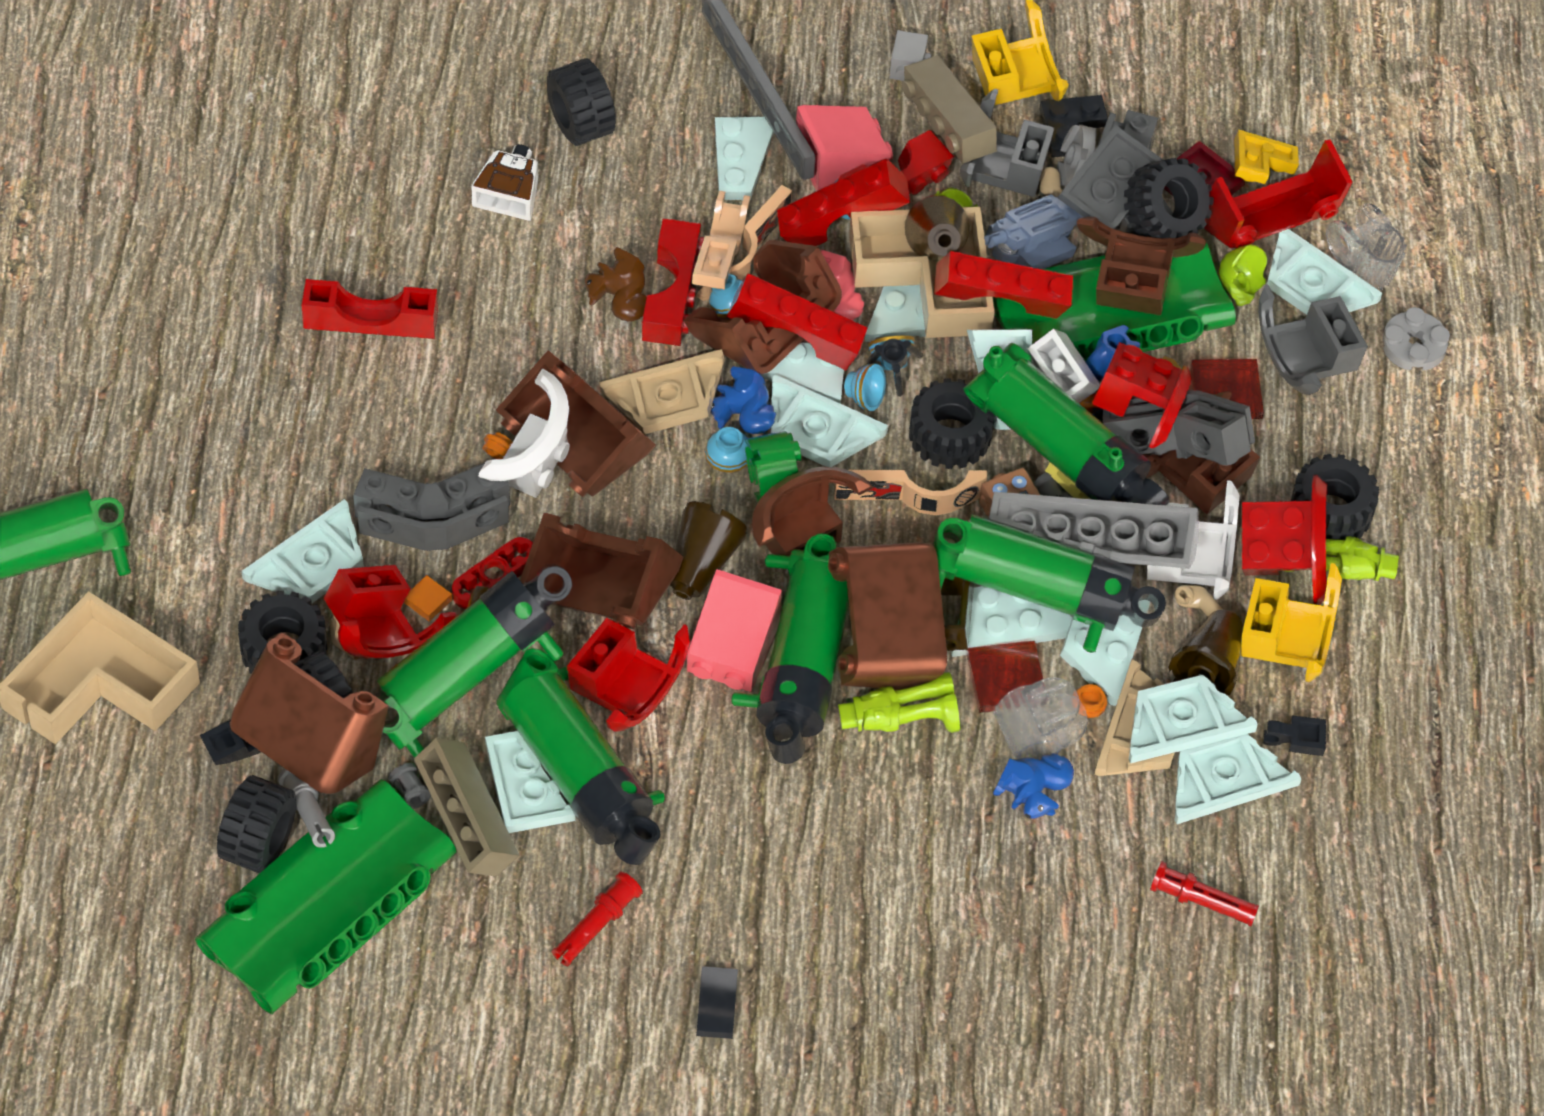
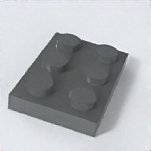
(1101, 181)

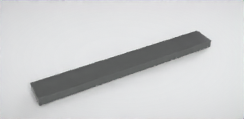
(760, 87)

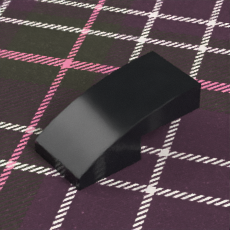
(226, 746)
(717, 1002)

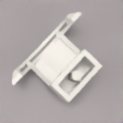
(1063, 364)
(537, 446)
(1213, 553)

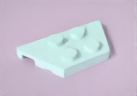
(1308, 275)
(897, 313)
(821, 426)
(310, 557)
(1008, 619)
(1112, 657)
(1183, 717)
(1226, 776)

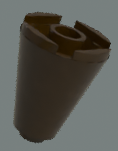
(934, 218)
(706, 544)
(1211, 652)

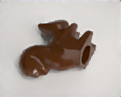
(622, 280)

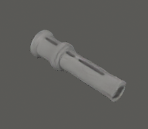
(308, 808)

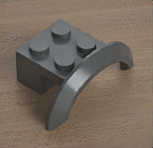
(1018, 160)
(1313, 347)

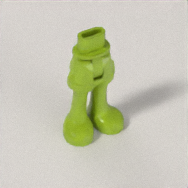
(1360, 559)
(884, 712)

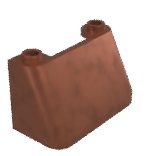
(788, 266)
(599, 436)
(607, 572)
(892, 615)
(305, 723)

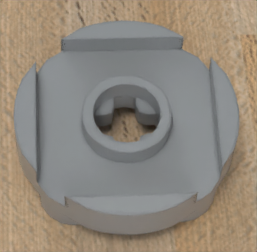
(1079, 146)
(1419, 325)

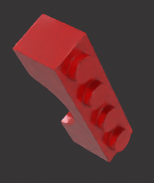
(921, 161)
(870, 189)
(972, 276)
(333, 308)
(665, 311)
(830, 334)

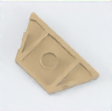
(667, 393)
(1116, 747)

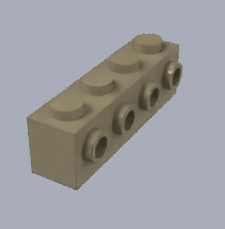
(949, 109)
(466, 807)

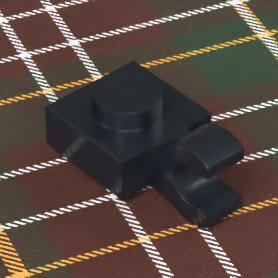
(1302, 733)

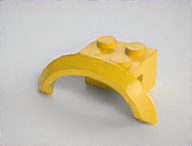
(1018, 67)
(1289, 629)

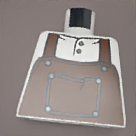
(507, 183)

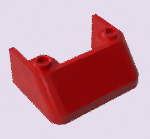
(1281, 204)

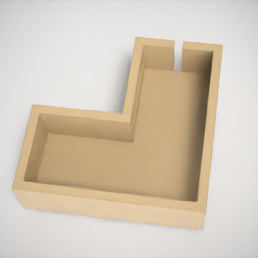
(886, 259)
(92, 656)

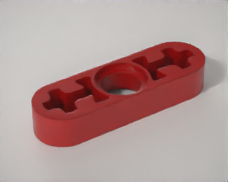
(499, 559)

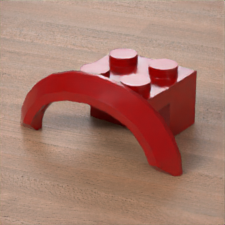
(1147, 378)
(1287, 537)
(370, 613)
(623, 677)

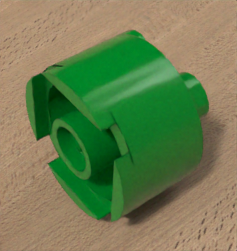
(771, 459)

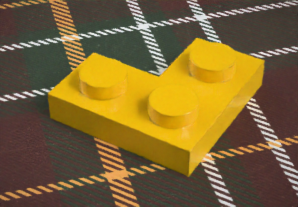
(1257, 154)

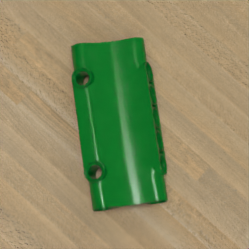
(1190, 295)
(326, 901)

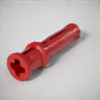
(1187, 888)
(607, 907)

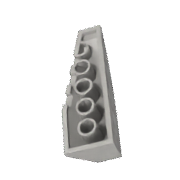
(1107, 528)

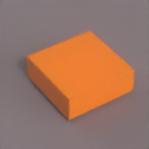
(428, 598)

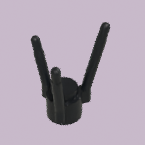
(894, 357)

